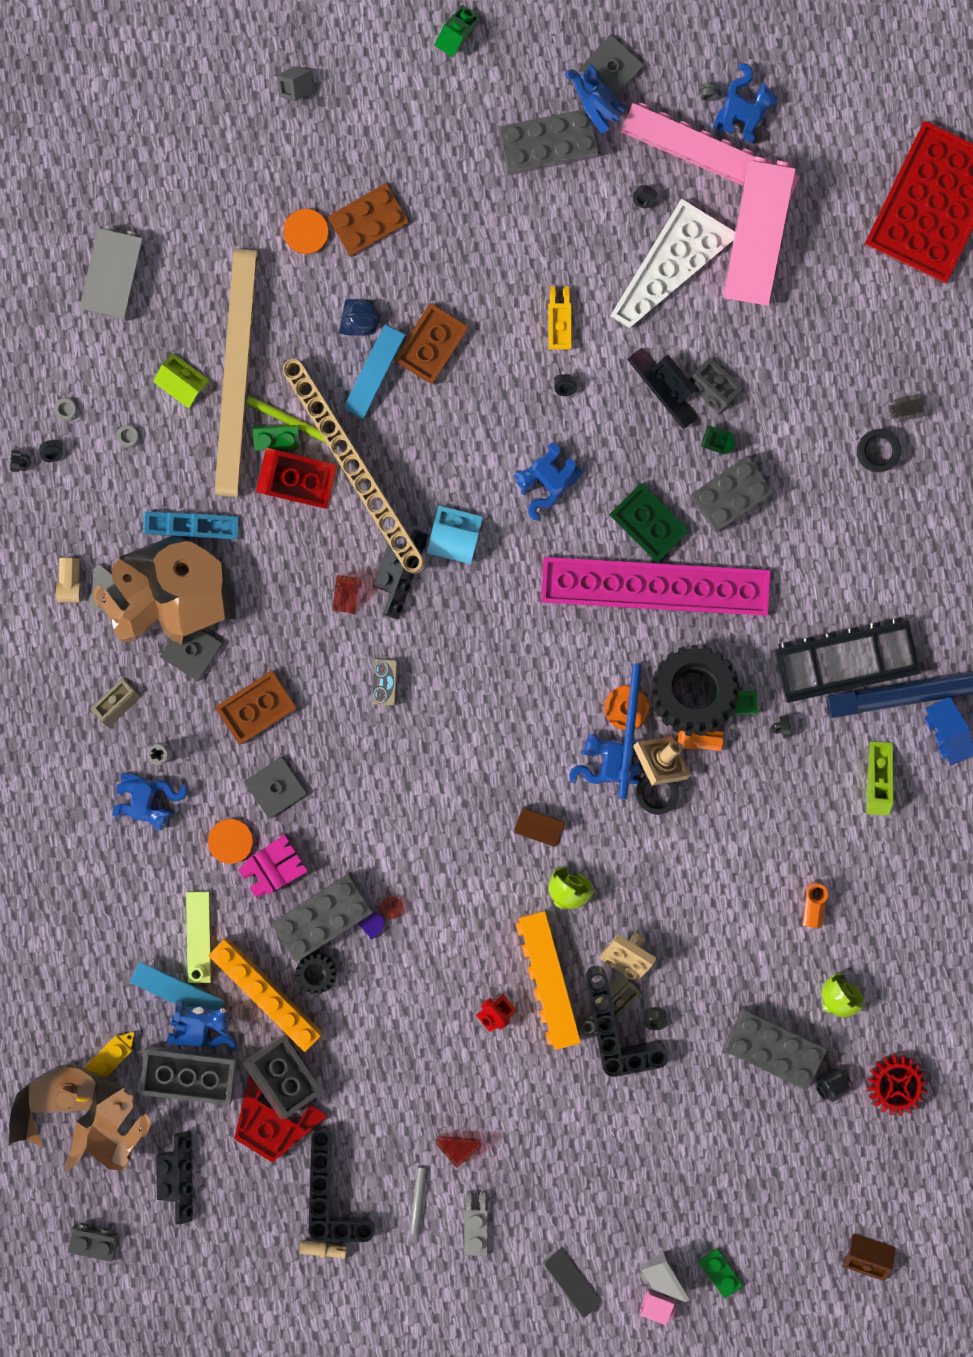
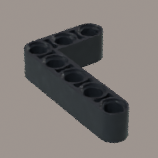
(609, 1031)
(324, 1195)

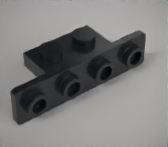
(667, 384)
(395, 578)
(175, 1177)

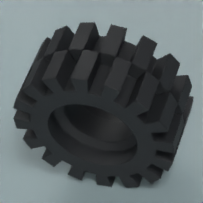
(309, 985)

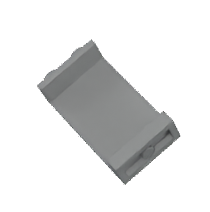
(111, 273)

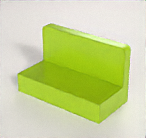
(180, 380)

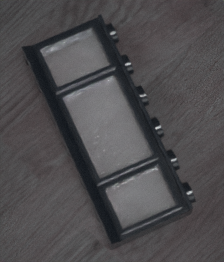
(846, 660)

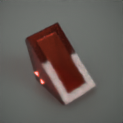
(346, 594)
(458, 1148)

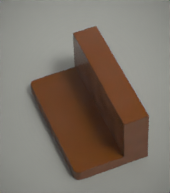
(539, 827)
(869, 1257)

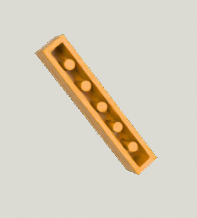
(549, 980)
(265, 994)

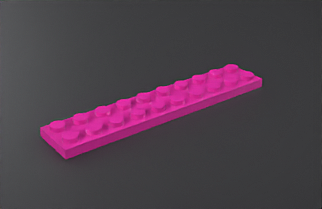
(655, 586)

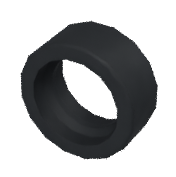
(891, 438)
(654, 809)

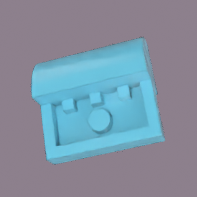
(454, 534)

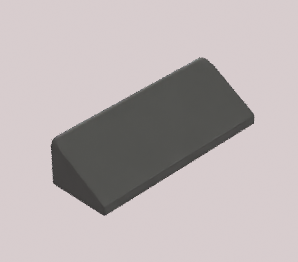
(571, 1282)

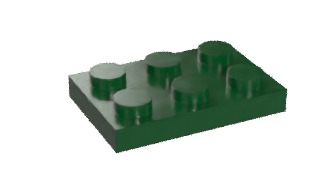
(648, 522)

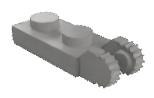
(475, 1227)

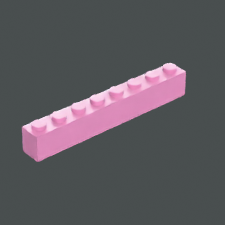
(689, 144)

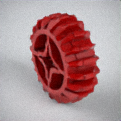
(904, 1077)

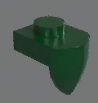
(718, 440)

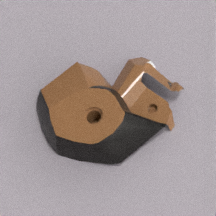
(168, 584)
(94, 1130)

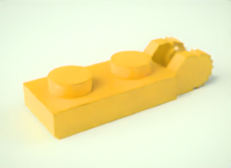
(559, 321)

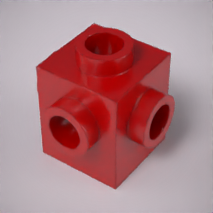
(496, 1013)

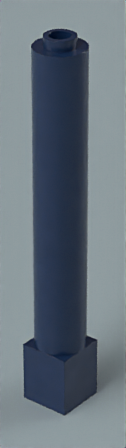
(899, 694)

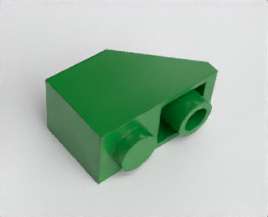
(456, 31)

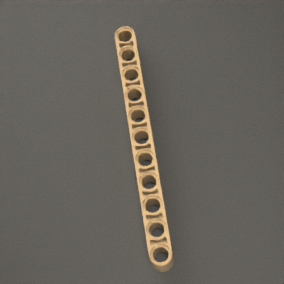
(235, 372)
(345, 458)

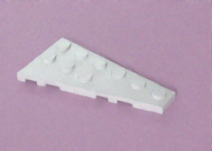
(679, 251)

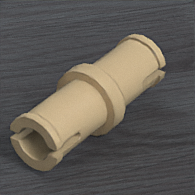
(322, 1249)

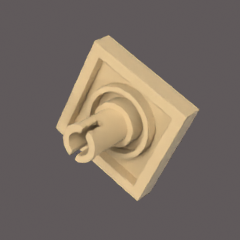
(662, 760)
(628, 956)

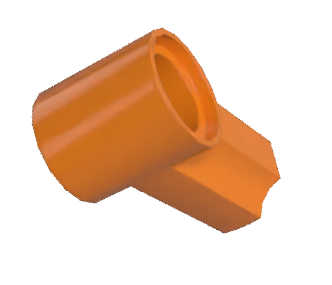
(709, 741)
(814, 907)

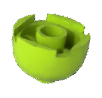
(569, 890)
(841, 1000)

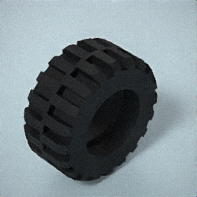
(701, 662)

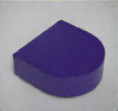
(372, 924)

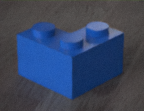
(951, 731)

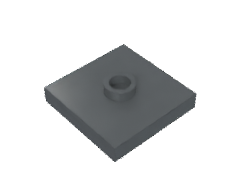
(614, 64)
(193, 654)
(275, 787)

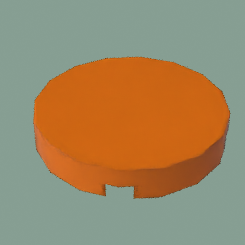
(305, 231)
(617, 704)
(230, 841)

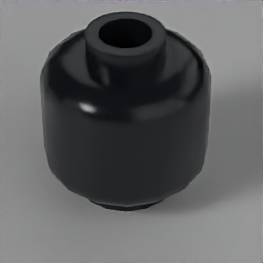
(833, 1084)

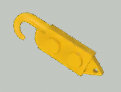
(110, 1056)

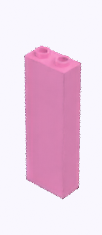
(759, 231)

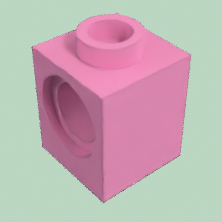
(657, 1307)

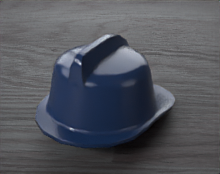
(359, 318)

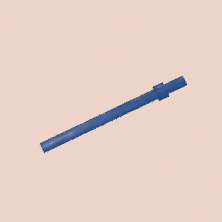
(625, 775)

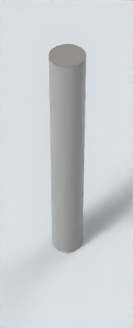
(417, 1202)

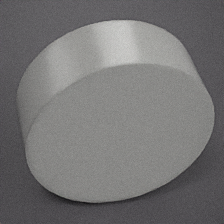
(65, 409)
(128, 436)

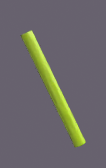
(304, 427)

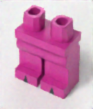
(269, 873)

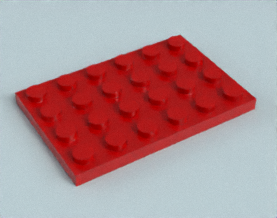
(928, 205)

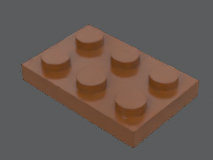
(368, 219)
(431, 344)
(255, 707)

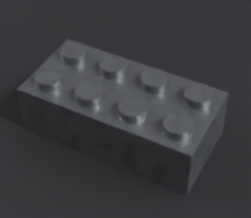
(548, 141)
(322, 917)
(774, 1049)
(188, 1075)

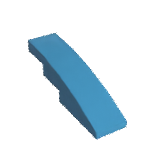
(374, 371)
(190, 525)
(173, 988)

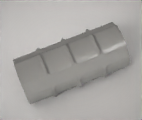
(151, 753)

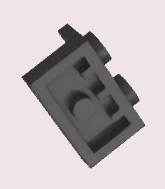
(714, 385)
(92, 1242)

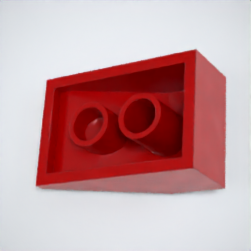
(296, 478)

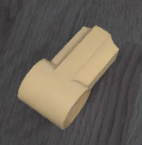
(68, 585)

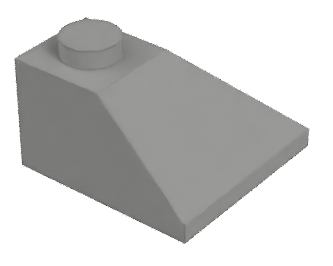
(663, 1278)

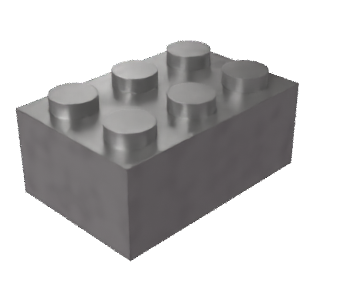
(731, 493)
(282, 1077)

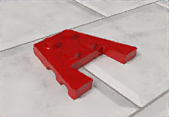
(264, 1131)

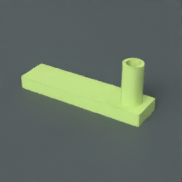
(198, 937)

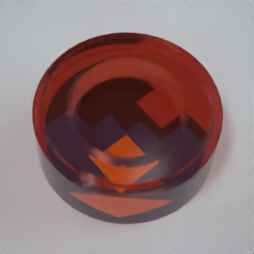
(391, 907)

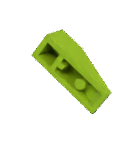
(879, 779)

